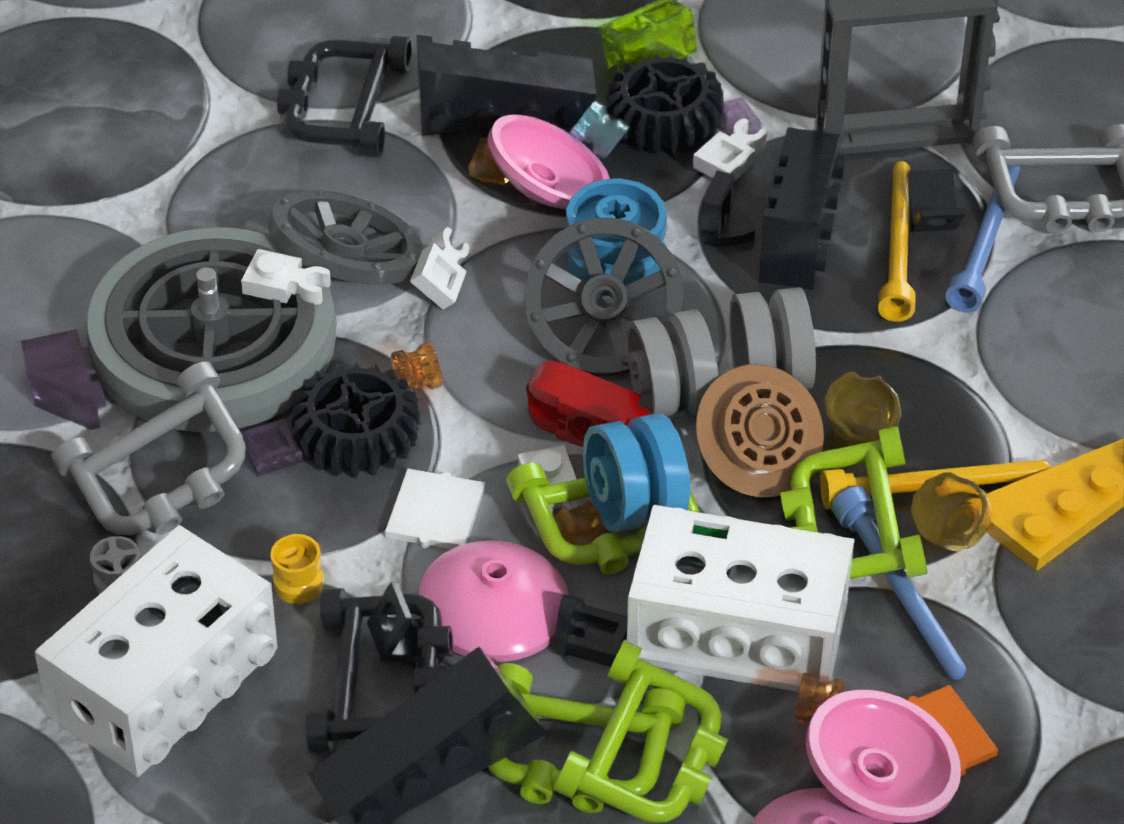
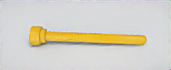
(896, 297)
(836, 481)

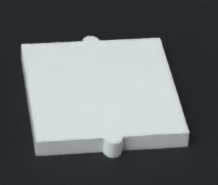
(435, 509)

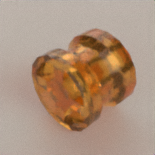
(418, 367)
(813, 694)

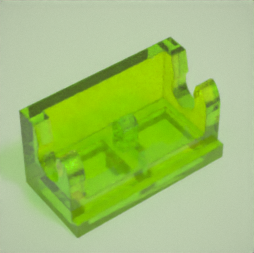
(655, 28)

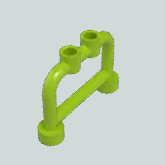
(877, 456)
(530, 486)
(660, 713)
(690, 781)

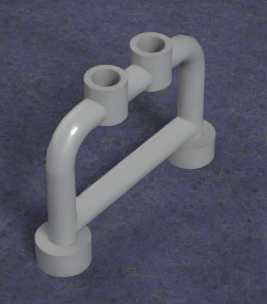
(994, 148)
(161, 511)

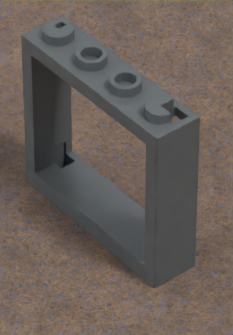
(904, 126)

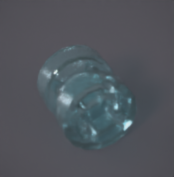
(599, 129)

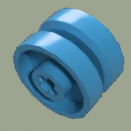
(617, 200)
(634, 469)

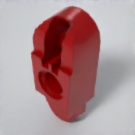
(572, 401)

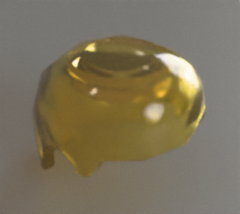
(861, 407)
(951, 512)

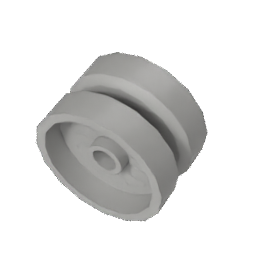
(774, 333)
(671, 362)

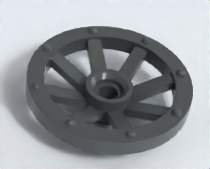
(344, 247)
(597, 287)

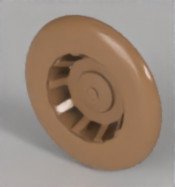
(764, 428)

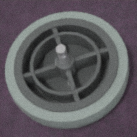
(185, 306)

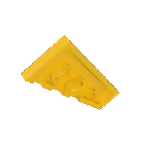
(1059, 505)

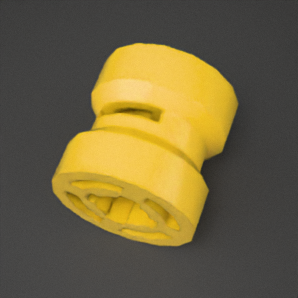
(297, 569)

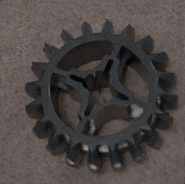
(666, 102)
(356, 419)

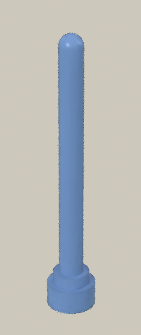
(967, 287)
(856, 511)

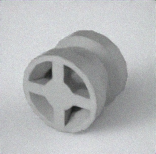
(111, 559)

